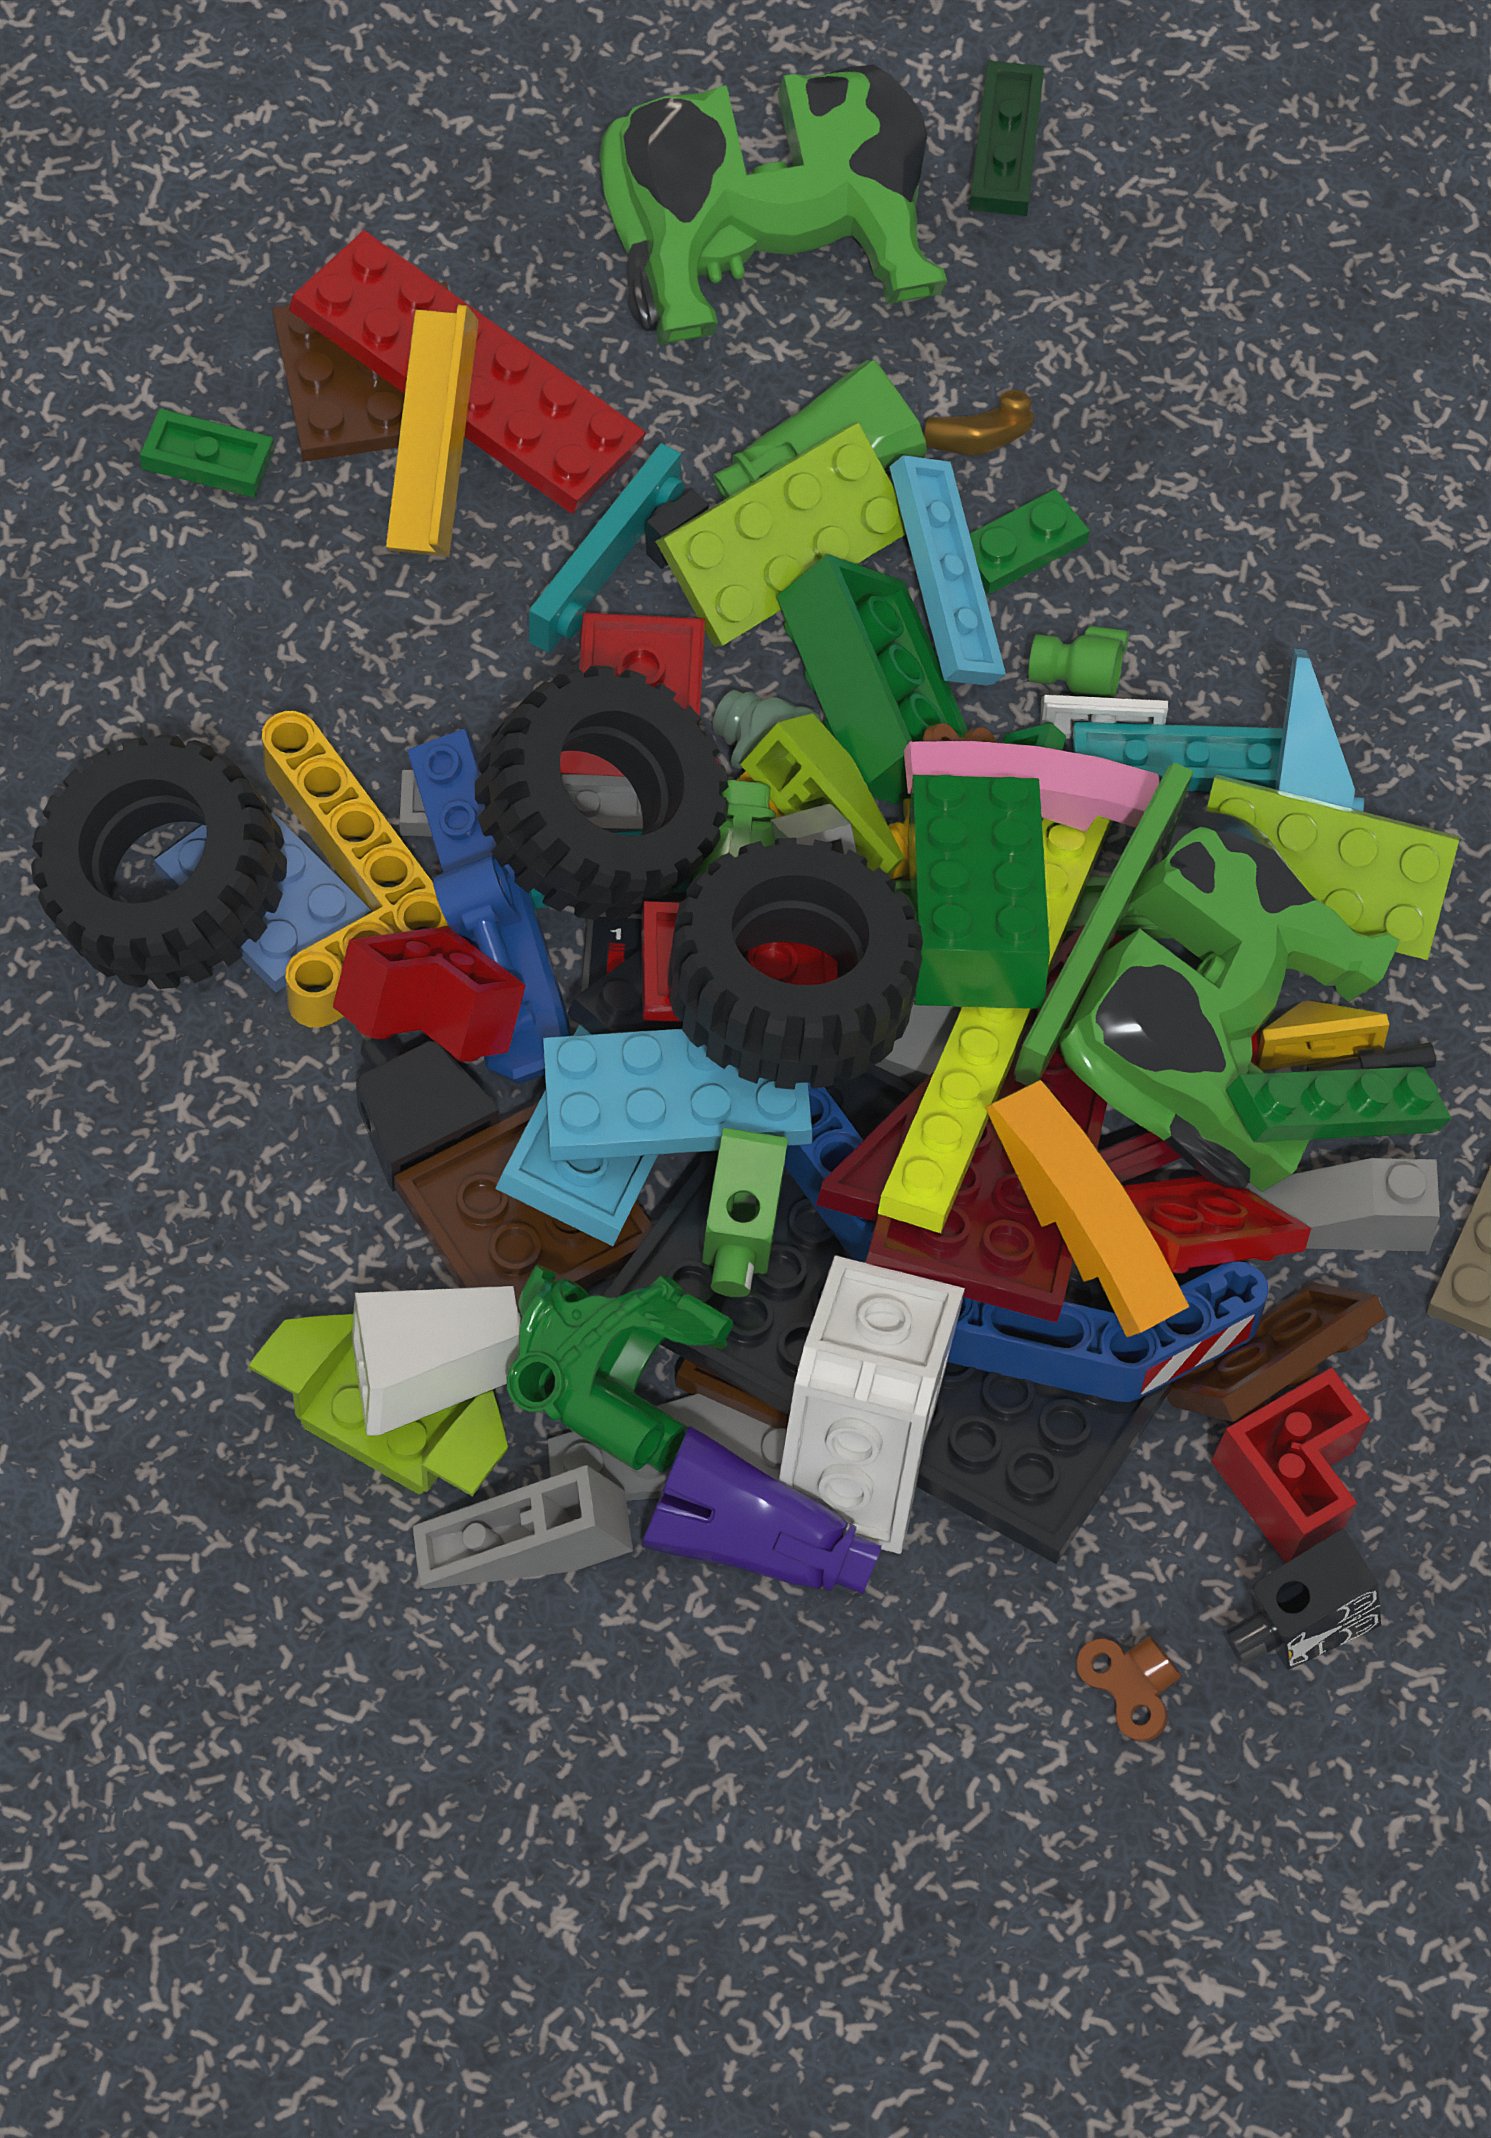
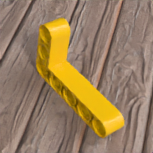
(359, 864)

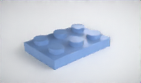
(310, 909)

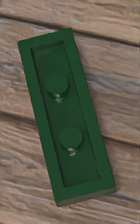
(1007, 138)

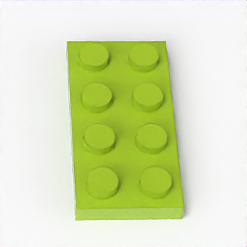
(778, 527)
(1357, 863)

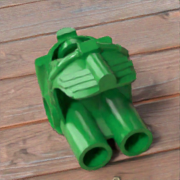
(588, 1353)

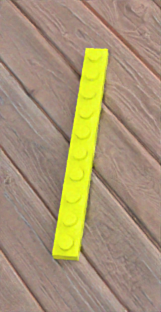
(980, 1056)

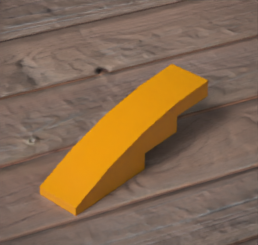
(1095, 1216)

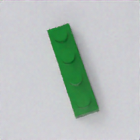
(1338, 1104)

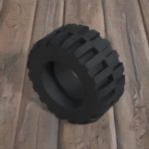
(650, 744)
(118, 804)
(783, 1027)

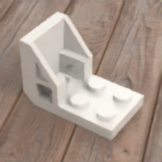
(869, 1395)

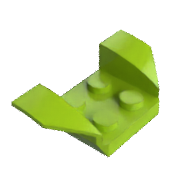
(318, 1367)

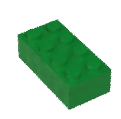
(979, 891)

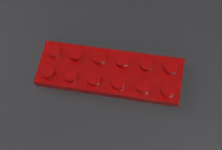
(518, 401)

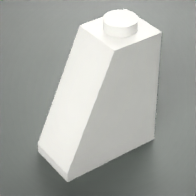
(430, 1350)

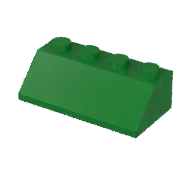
(868, 667)

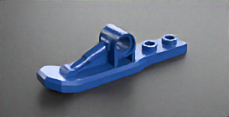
(485, 901)

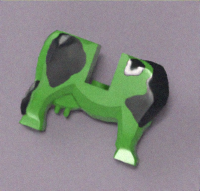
(692, 211)
(1173, 1037)

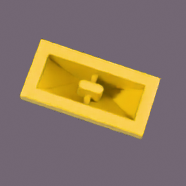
(1319, 1034)

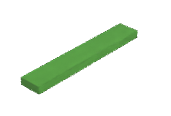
(1102, 925)

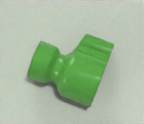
(1087, 665)

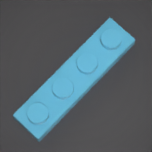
(947, 571)

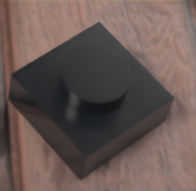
(668, 518)

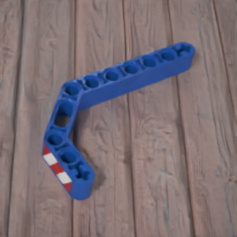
(1221, 1314)

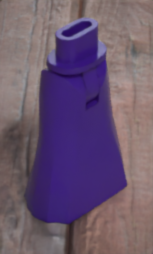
(744, 1519)

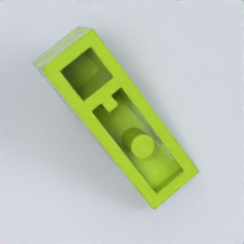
(813, 769)

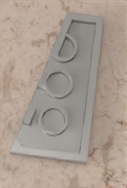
(741, 1434)

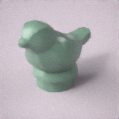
(747, 719)

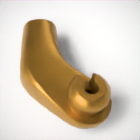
(982, 432)

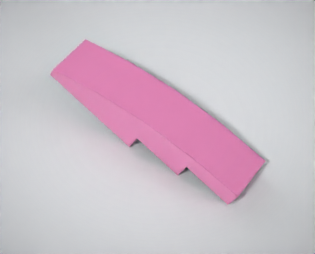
(1071, 784)

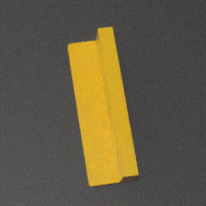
(432, 432)

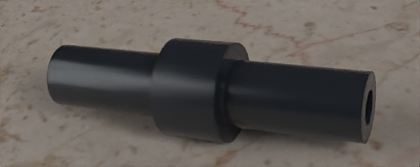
(1375, 1057)

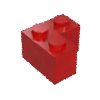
(431, 985)
(1283, 1459)

